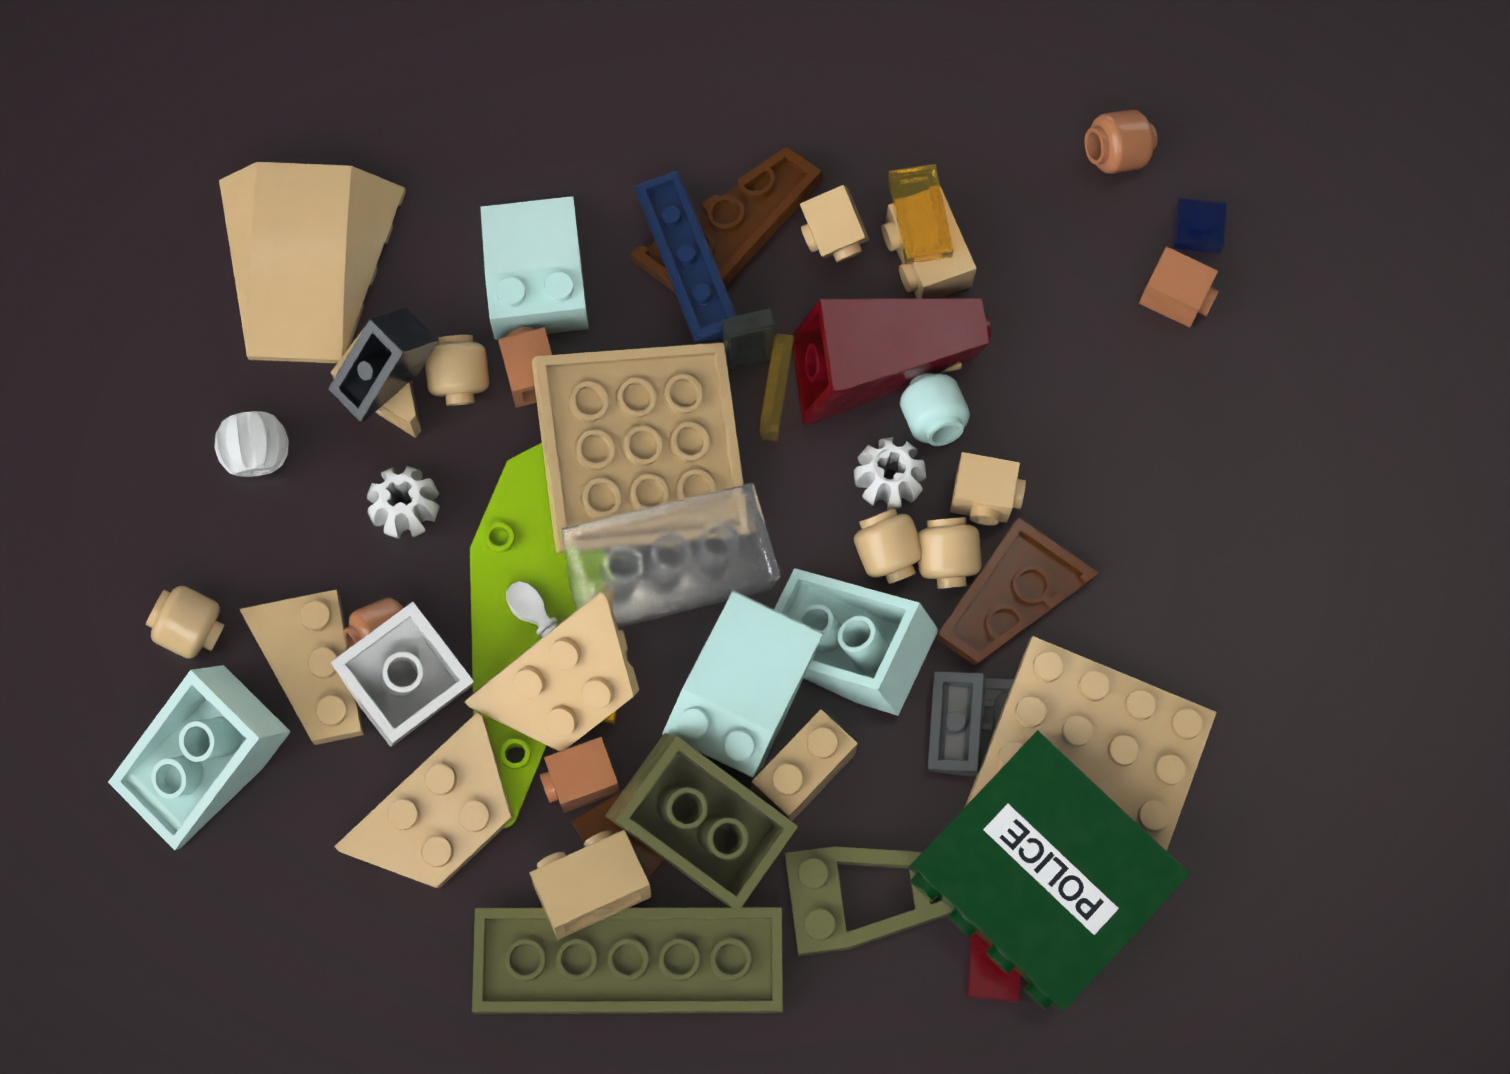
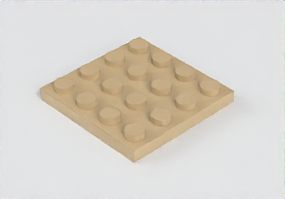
(634, 429)
(1113, 727)

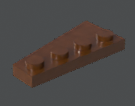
(746, 215)

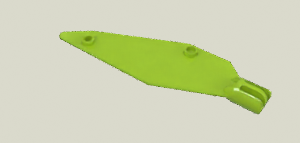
(511, 547)

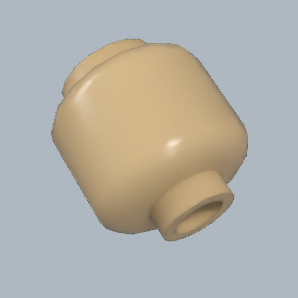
(457, 369)
(888, 545)
(949, 552)
(185, 622)

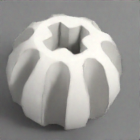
(251, 444)
(874, 466)
(399, 516)

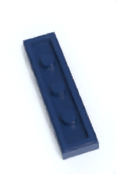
(686, 256)

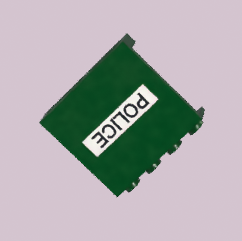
(1047, 873)

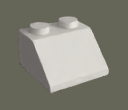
(402, 674)

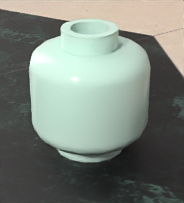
(934, 409)

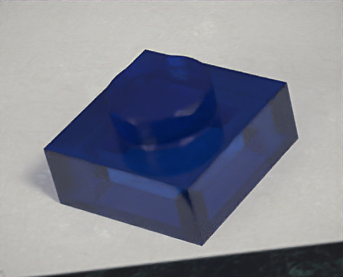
(1200, 226)

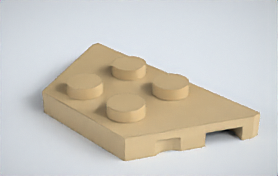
(564, 679)
(438, 812)

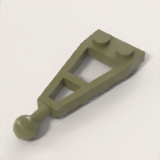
(819, 903)

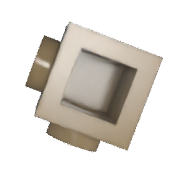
(833, 225)
(986, 489)

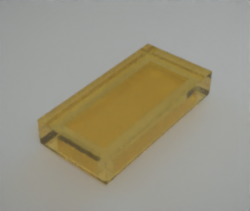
(920, 214)
(776, 387)

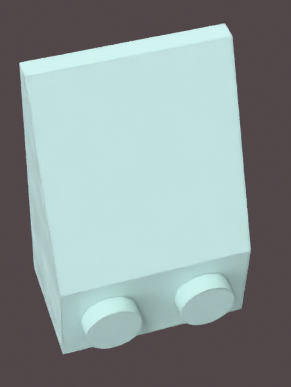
(533, 266)
(869, 638)
(743, 684)
(198, 753)

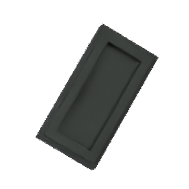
(748, 338)

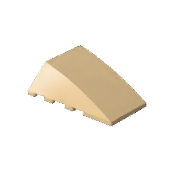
(305, 254)

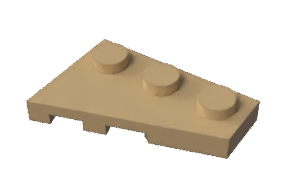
(299, 643)

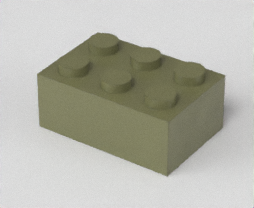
(701, 821)

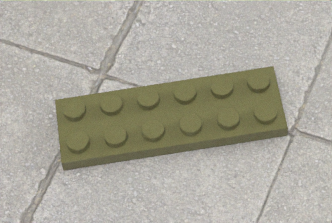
(629, 962)

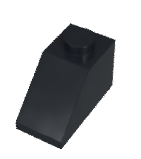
(382, 362)

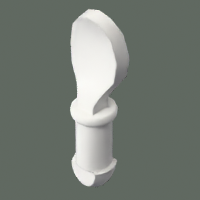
(529, 607)

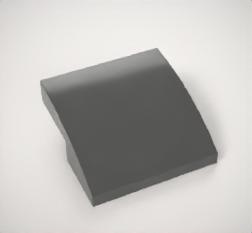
(963, 720)

